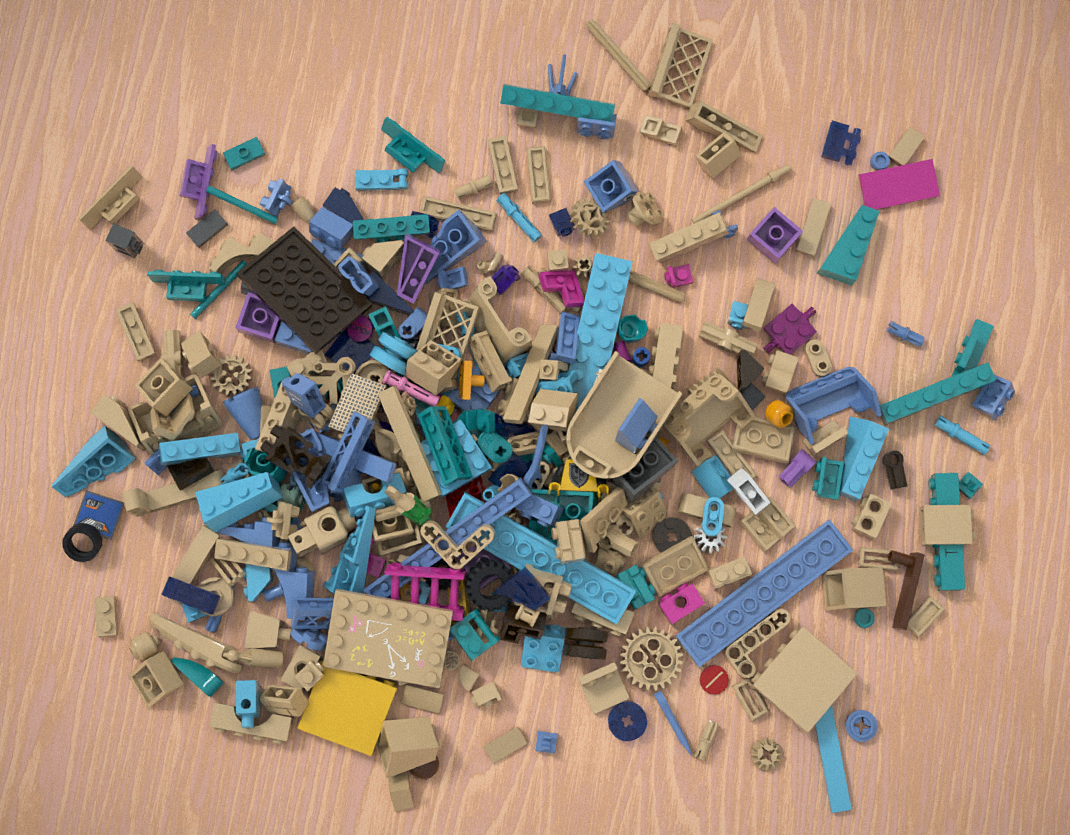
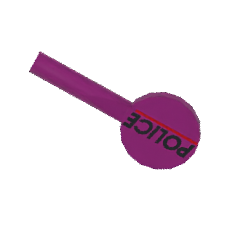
(361, 329)

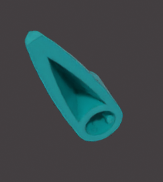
(199, 675)

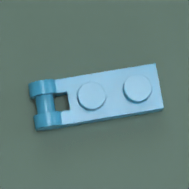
(381, 179)

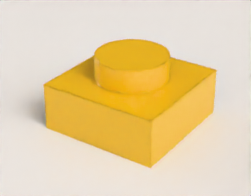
(446, 401)

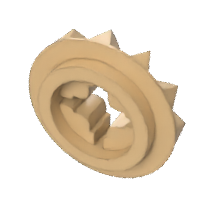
(757, 752)

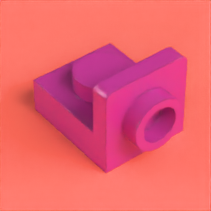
(678, 276)

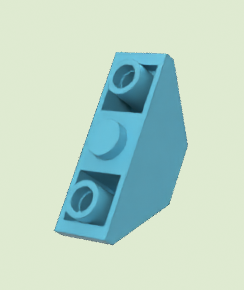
(257, 581)

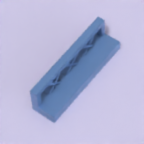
(350, 453)
(313, 609)

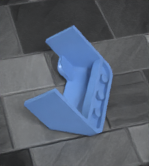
(830, 395)

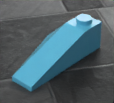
(98, 458)

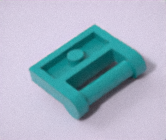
(469, 639)

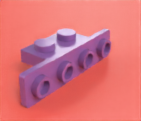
(196, 180)

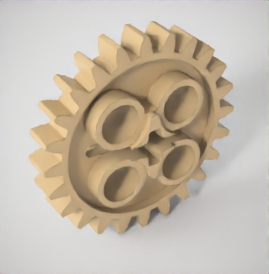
(665, 647)

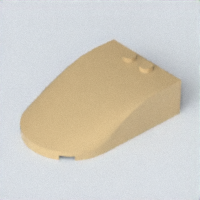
(604, 410)

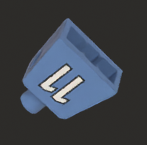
(298, 389)

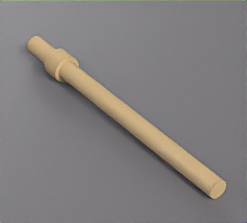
(773, 176)

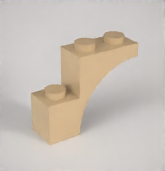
(233, 251)

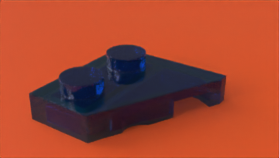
(524, 589)

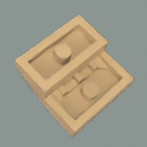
(767, 525)

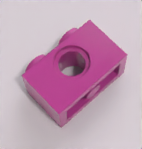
(691, 597)

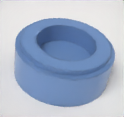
(879, 161)

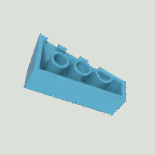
(860, 454)

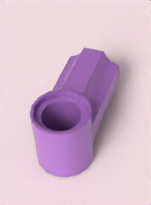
(799, 465)

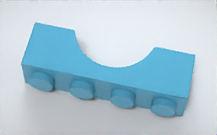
(189, 449)

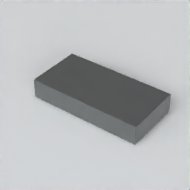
(207, 228)

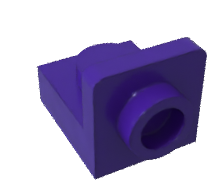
(505, 278)

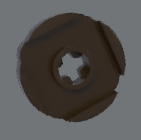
(669, 526)

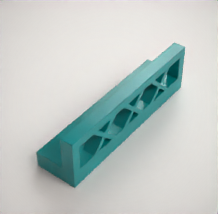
(442, 445)

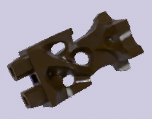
(286, 447)

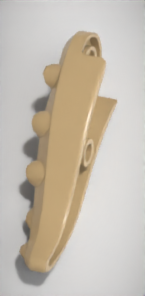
(196, 643)

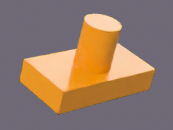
(467, 380)

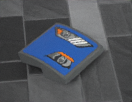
(100, 512)

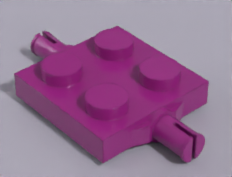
(789, 329)

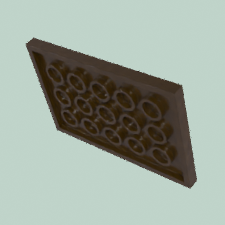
(304, 290)

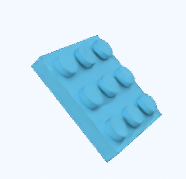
(476, 460)

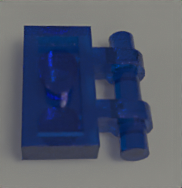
(835, 142)

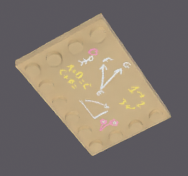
(387, 638)

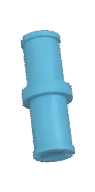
(235, 473)

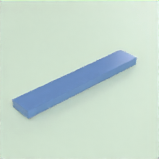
(366, 463)

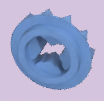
(868, 720)

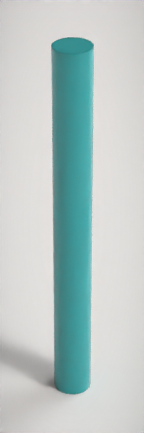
(241, 204)
(217, 291)

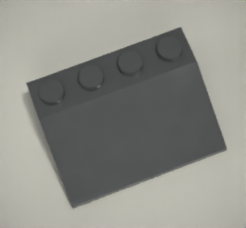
(647, 472)

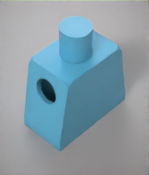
(248, 693)

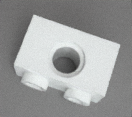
(748, 491)

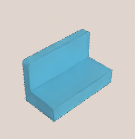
(713, 477)

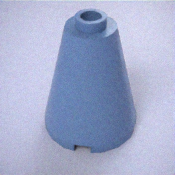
(246, 411)

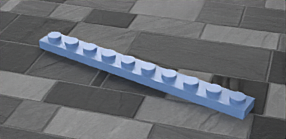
(485, 514)

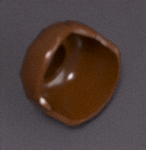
(425, 771)

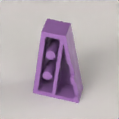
(416, 266)

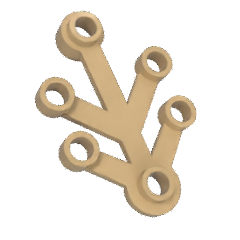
(330, 382)

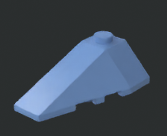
(456, 241)

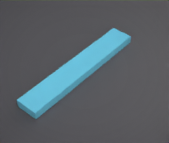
(832, 763)

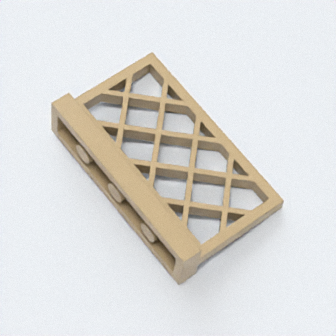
(664, 62)
(434, 318)

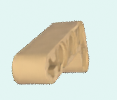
(758, 638)

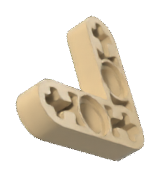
(453, 548)

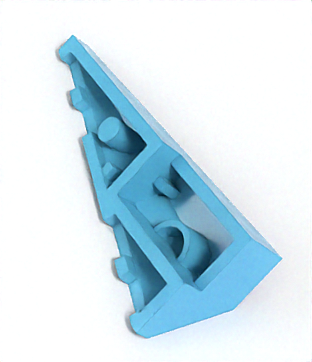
(354, 557)

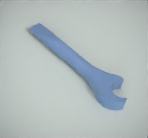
(534, 471)
(672, 720)

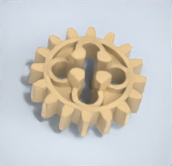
(233, 364)

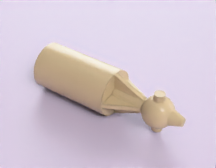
(257, 657)

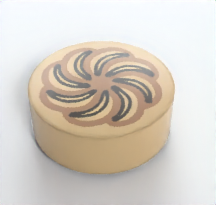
(452, 661)

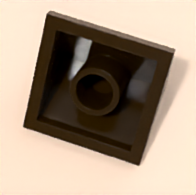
(747, 370)

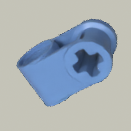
(413, 323)

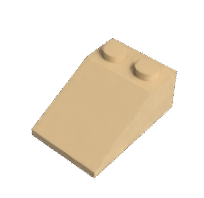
(112, 413)

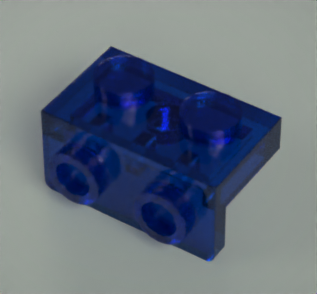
(513, 465)

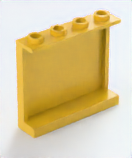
(348, 709)

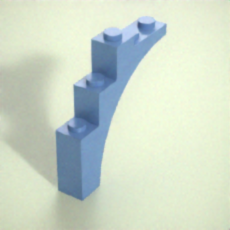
(295, 582)

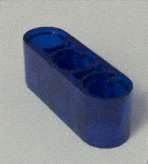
(191, 595)

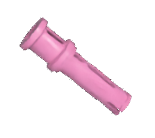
(404, 385)

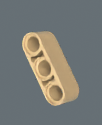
(694, 507)

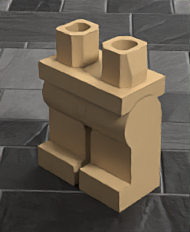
(553, 585)

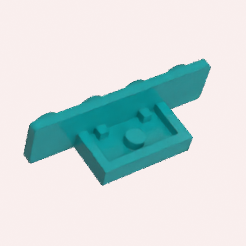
(408, 149)
(391, 228)
(186, 285)
(973, 347)

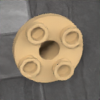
(645, 210)

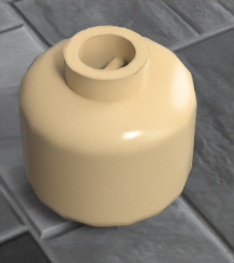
(144, 646)

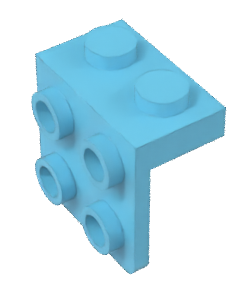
(545, 652)

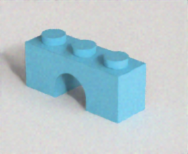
(357, 498)

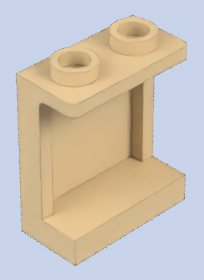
(946, 525)

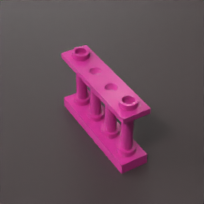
(434, 573)

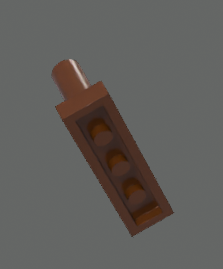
(914, 565)

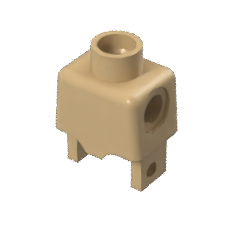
(314, 536)

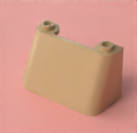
(506, 343)
(203, 423)

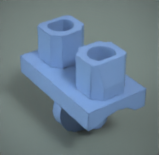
(278, 197)

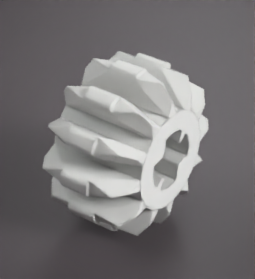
(715, 542)

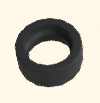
(75, 554)

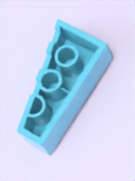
(235, 500)

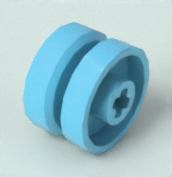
(394, 353)

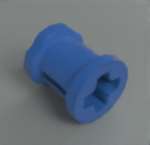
(646, 354)

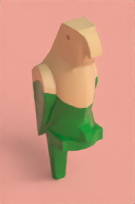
(409, 506)

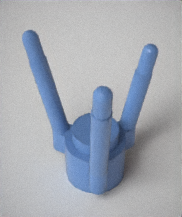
(560, 88)

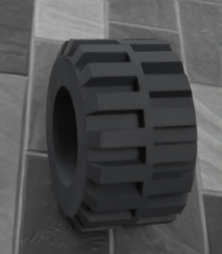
(475, 576)

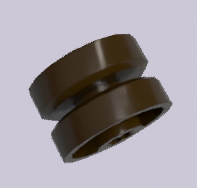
(585, 643)

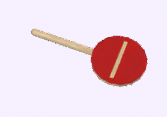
(712, 678)

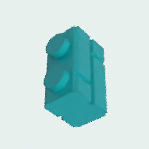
(635, 578)

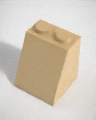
(854, 588)
(407, 744)

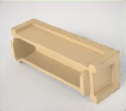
(488, 361)

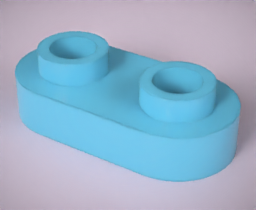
(713, 517)

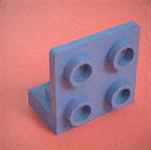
(603, 129)

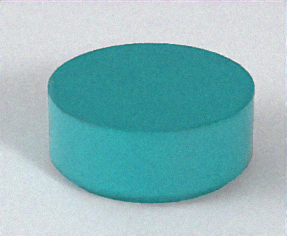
(864, 618)

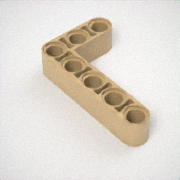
(142, 503)

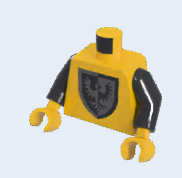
(571, 478)

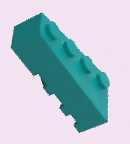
(849, 252)

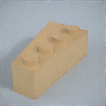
(666, 353)

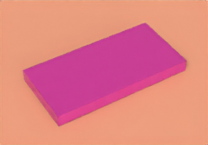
(899, 184)

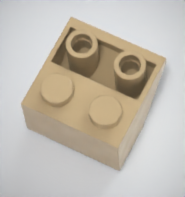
(432, 367)

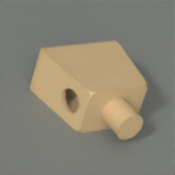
(265, 631)

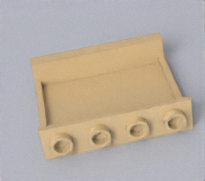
(803, 679)

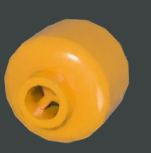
(779, 414)

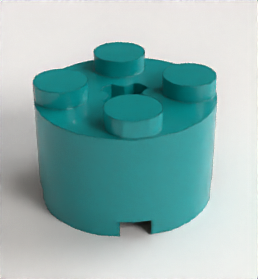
(258, 464)

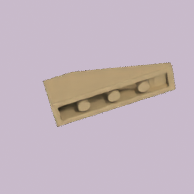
(715, 123)

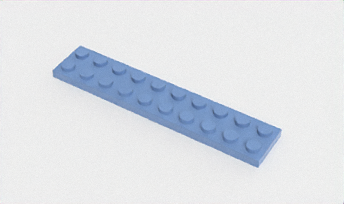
(764, 593)

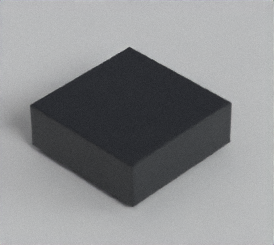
(753, 396)

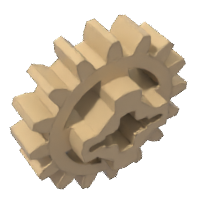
(589, 218)

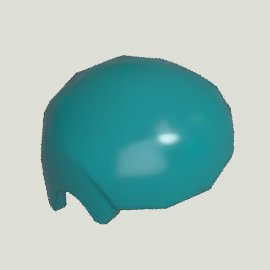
(632, 329)

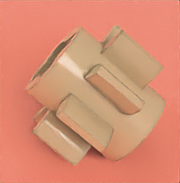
(584, 272)

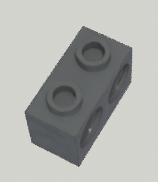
(124, 241)

